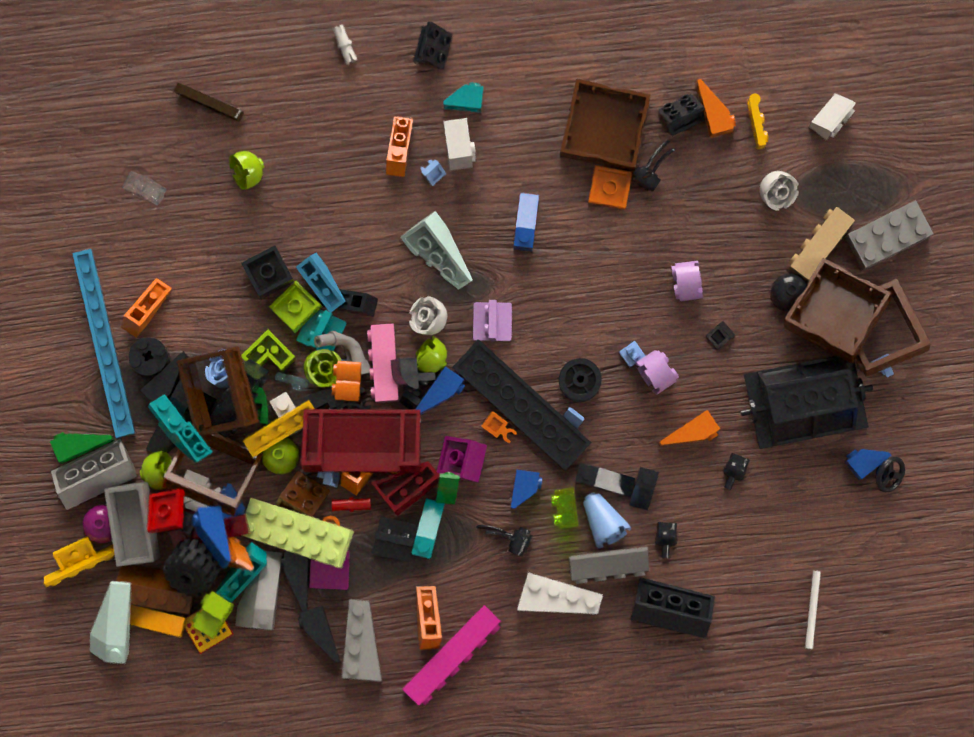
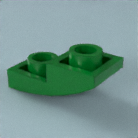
(264, 412)
(447, 488)

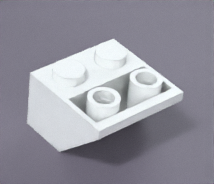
(829, 119)

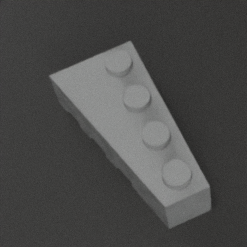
(361, 652)

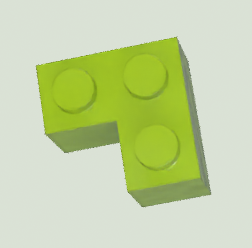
(267, 348)
(213, 615)

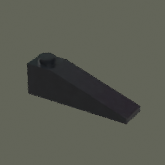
(159, 440)

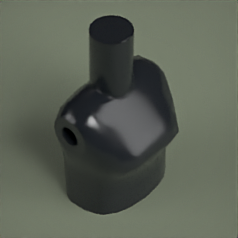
(735, 469)
(666, 537)

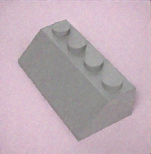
(93, 474)
(609, 563)

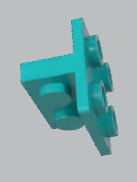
(320, 324)

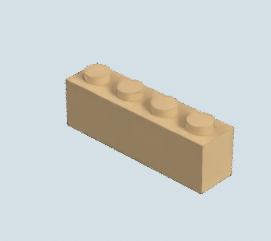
(821, 244)

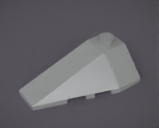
(260, 597)

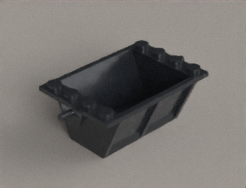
(805, 401)

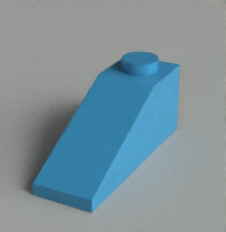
(321, 281)

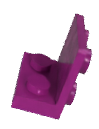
(329, 576)

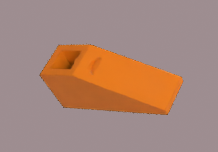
(399, 147)

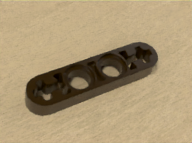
(208, 102)

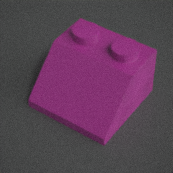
(462, 458)

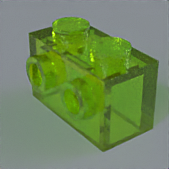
(565, 508)

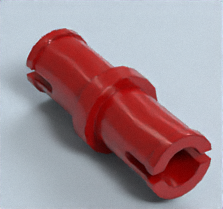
(351, 504)

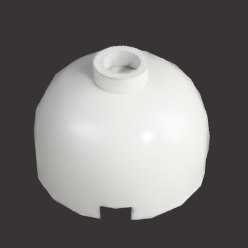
(778, 190)
(428, 316)

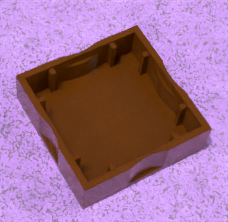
(605, 125)
(837, 310)

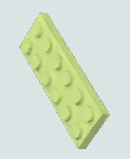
(297, 533)

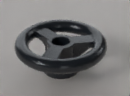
(886, 473)

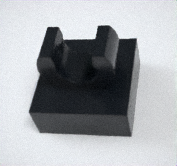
(410, 399)

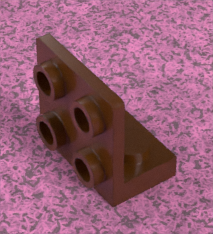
(302, 495)

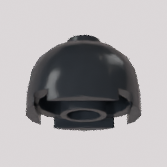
(786, 290)

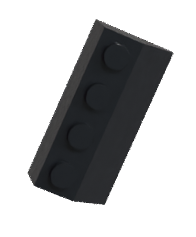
(673, 608)

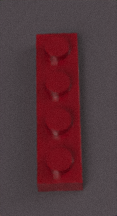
(234, 527)

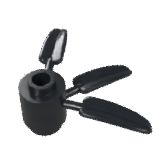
(646, 177)
(518, 540)

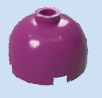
(97, 524)

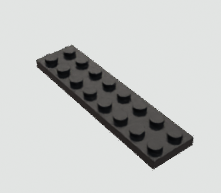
(521, 405)

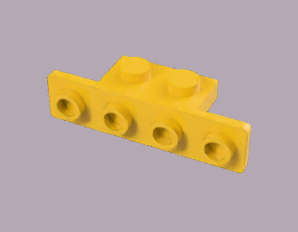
(76, 558)

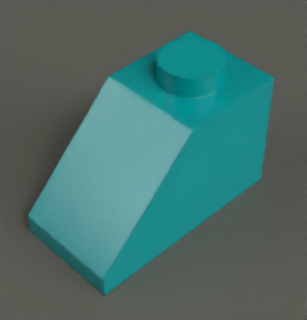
(466, 98)

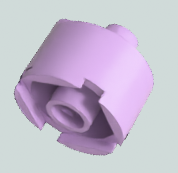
(688, 281)
(656, 371)

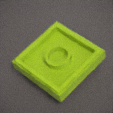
(295, 306)

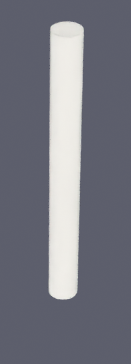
(812, 609)

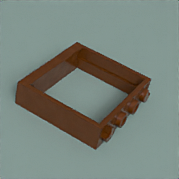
(915, 327)
(238, 386)
(205, 495)

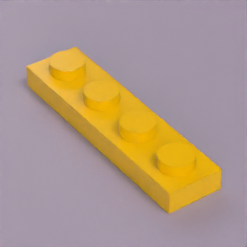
(277, 430)

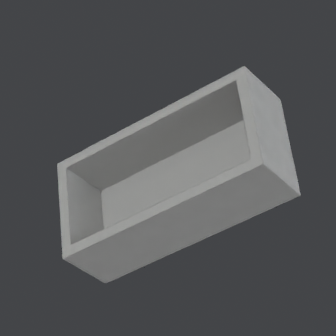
(889, 235)
(128, 524)

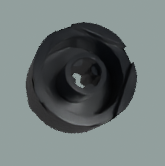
(144, 347)

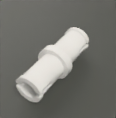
(344, 44)

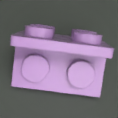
(492, 321)

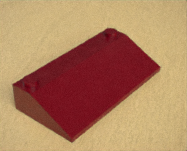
(361, 441)

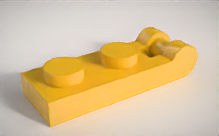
(757, 120)

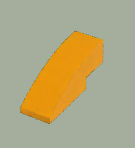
(157, 620)

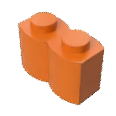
(347, 380)

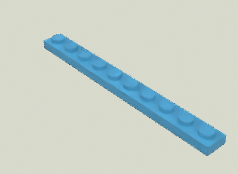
(104, 343)

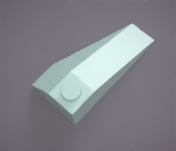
(435, 244)
(112, 626)

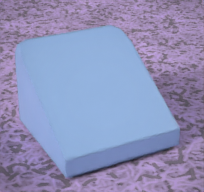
(573, 417)

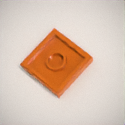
(610, 187)

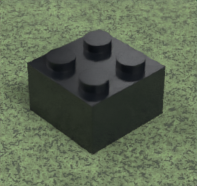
(267, 272)

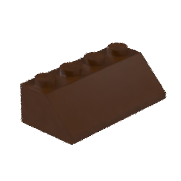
(152, 589)

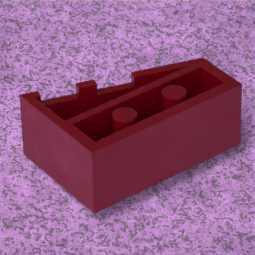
(406, 488)

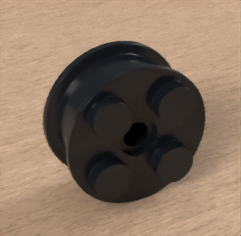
(580, 391)

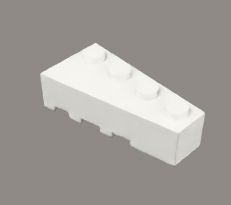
(553, 596)

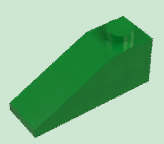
(74, 445)

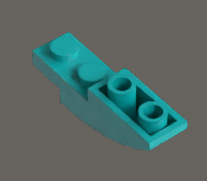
(179, 431)

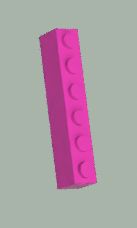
(451, 655)

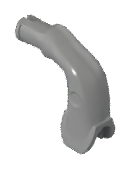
(350, 345)

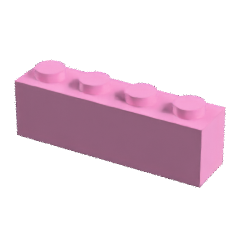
(382, 352)

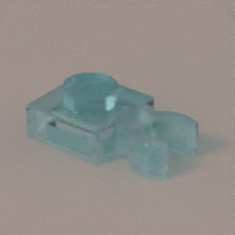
(297, 382)

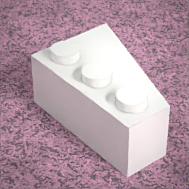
(459, 148)

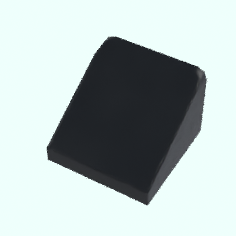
(720, 335)

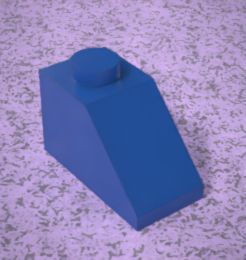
(865, 461)
(525, 486)

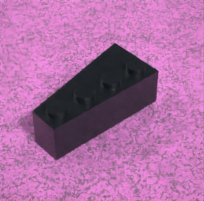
(226, 411)

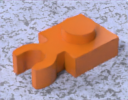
(496, 425)

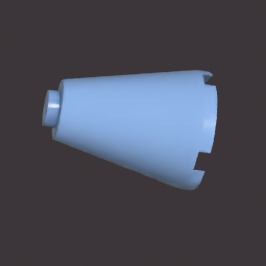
(604, 520)

